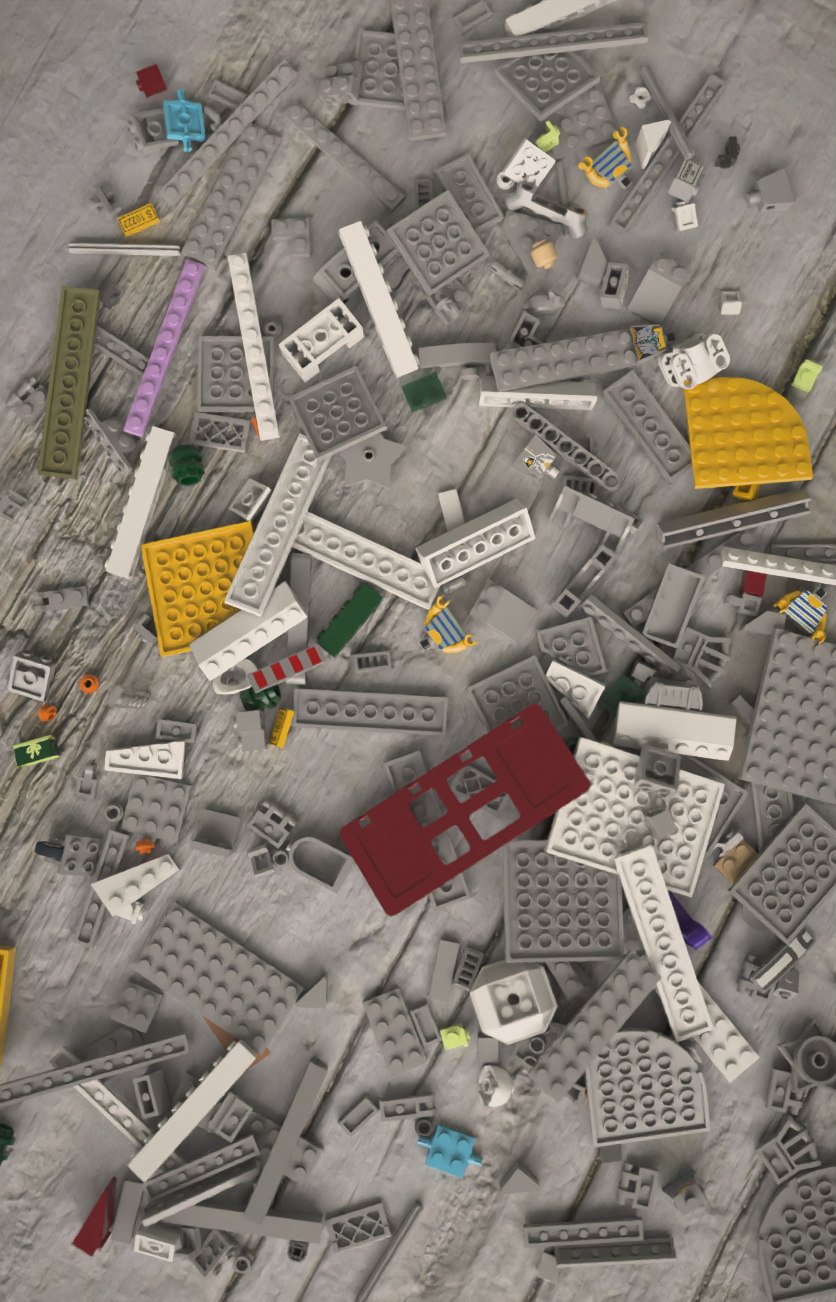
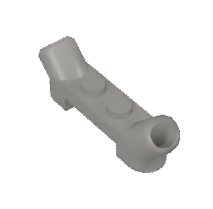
(526, 196)

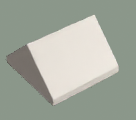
(649, 140)
(251, 500)
(157, 1241)

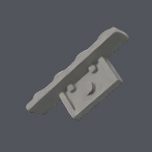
(113, 439)

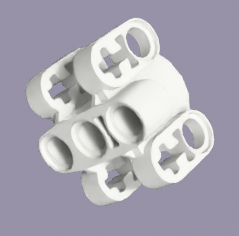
(693, 360)

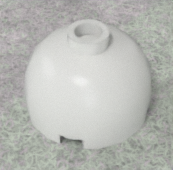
(496, 1086)

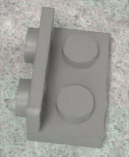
(214, 1253)

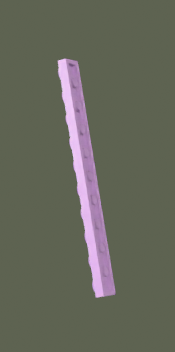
(164, 348)

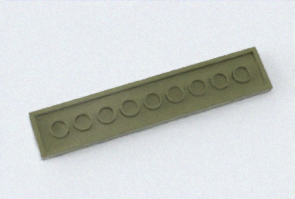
(69, 382)

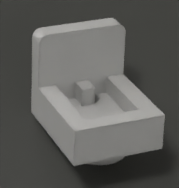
(145, 634)
(261, 860)
(788, 985)
(694, 1049)
(190, 1242)

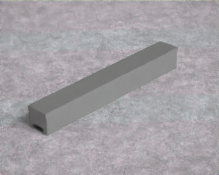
(733, 518)
(285, 1143)
(229, 1216)

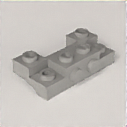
(594, 512)

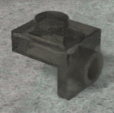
(732, 151)

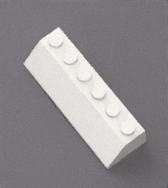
(553, 395)
(476, 542)
(247, 632)
(674, 730)

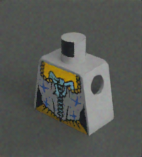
(650, 342)

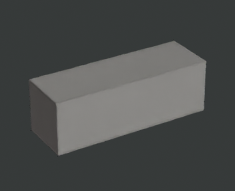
(742, 708)

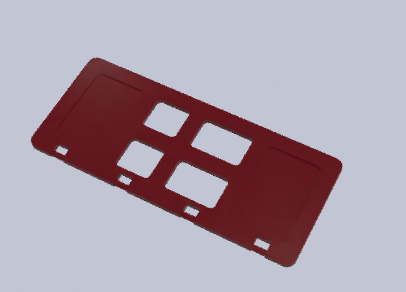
(399, 853)

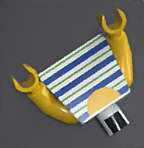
(805, 612)

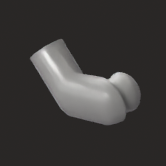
(215, 116)

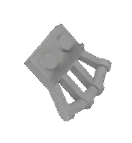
(690, 652)
(776, 1157)

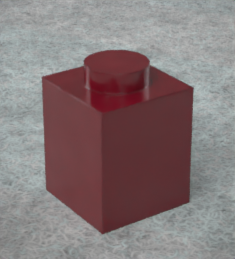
(150, 81)
(753, 583)

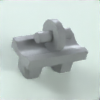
(100, 205)
(443, 306)

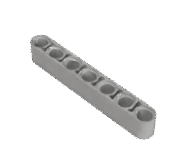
(561, 439)
(301, 586)

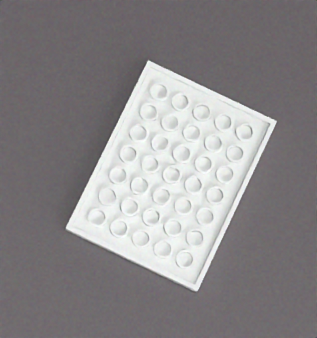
(612, 818)

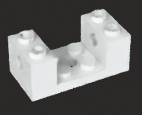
(306, 352)

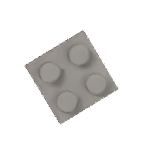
(136, 1006)

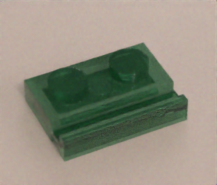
(424, 392)
(623, 690)

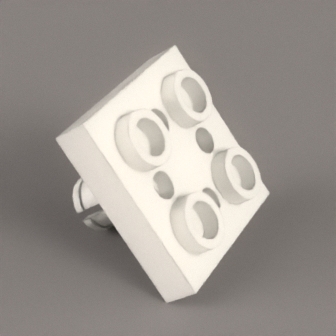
(523, 162)

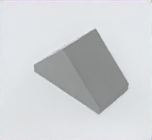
(316, 995)
(518, 1180)

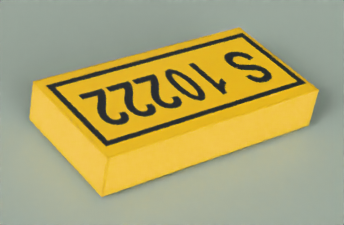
(138, 220)
(281, 727)

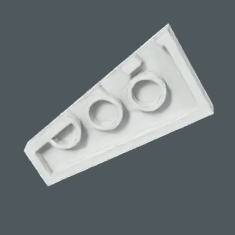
(152, 759)
(128, 886)

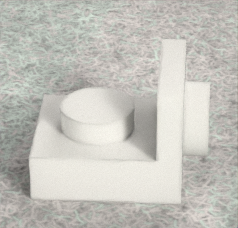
(685, 215)
(134, 912)

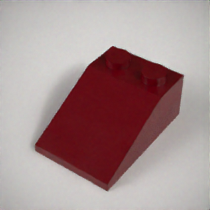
(96, 1227)

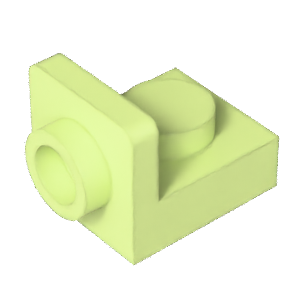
(548, 141)
(806, 375)
(455, 1036)

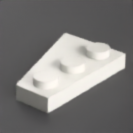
(576, 686)

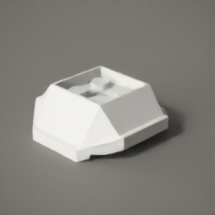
(507, 1021)

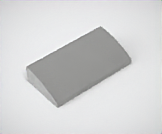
(673, 605)

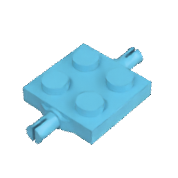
(184, 120)
(450, 1150)

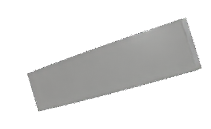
(456, 354)

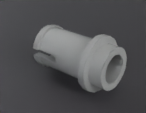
(453, 585)

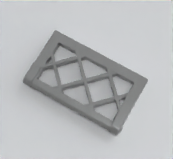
(215, 418)
(497, 813)
(354, 1213)

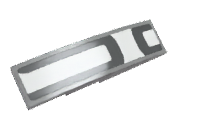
(782, 960)

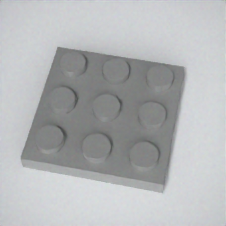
(156, 807)

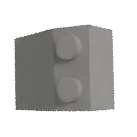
(658, 290)
(502, 611)

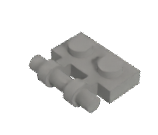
(31, 407)
(270, 829)
(744, 981)
(779, 1093)
(644, 1187)

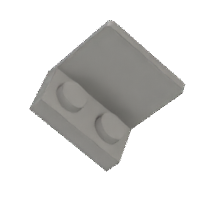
(216, 833)

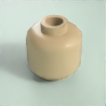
(544, 254)

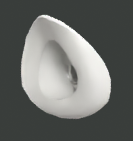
(235, 678)

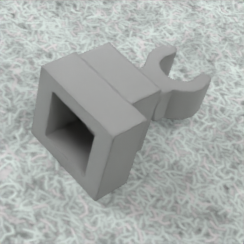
(641, 672)

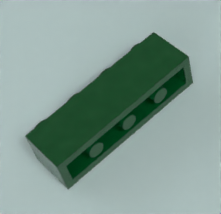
(350, 620)

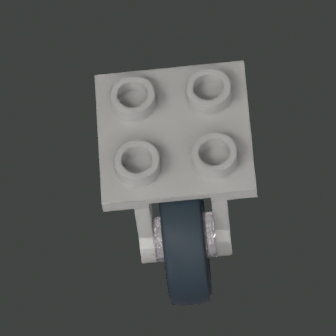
(74, 855)

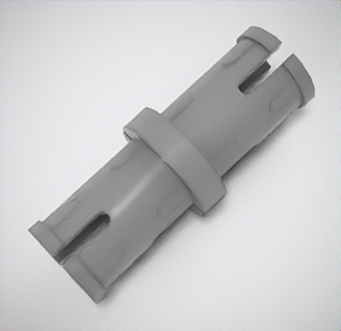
(508, 275)

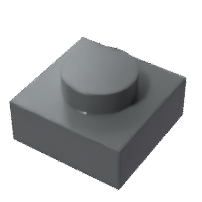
(110, 297)

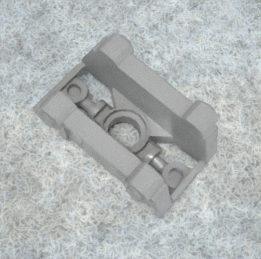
(672, 693)

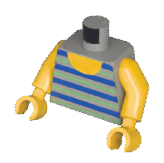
(611, 165)
(444, 630)

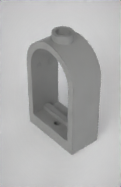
(342, 872)

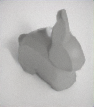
(544, 303)

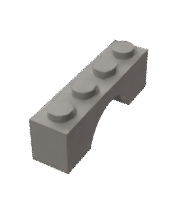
(584, 580)

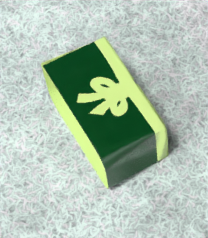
(35, 751)

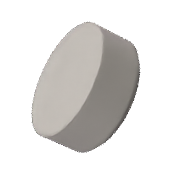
(469, 373)

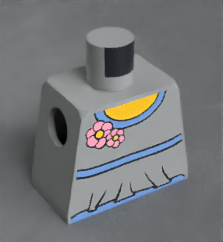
(686, 1193)

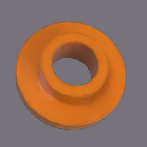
(95, 683)
(47, 712)
(144, 846)

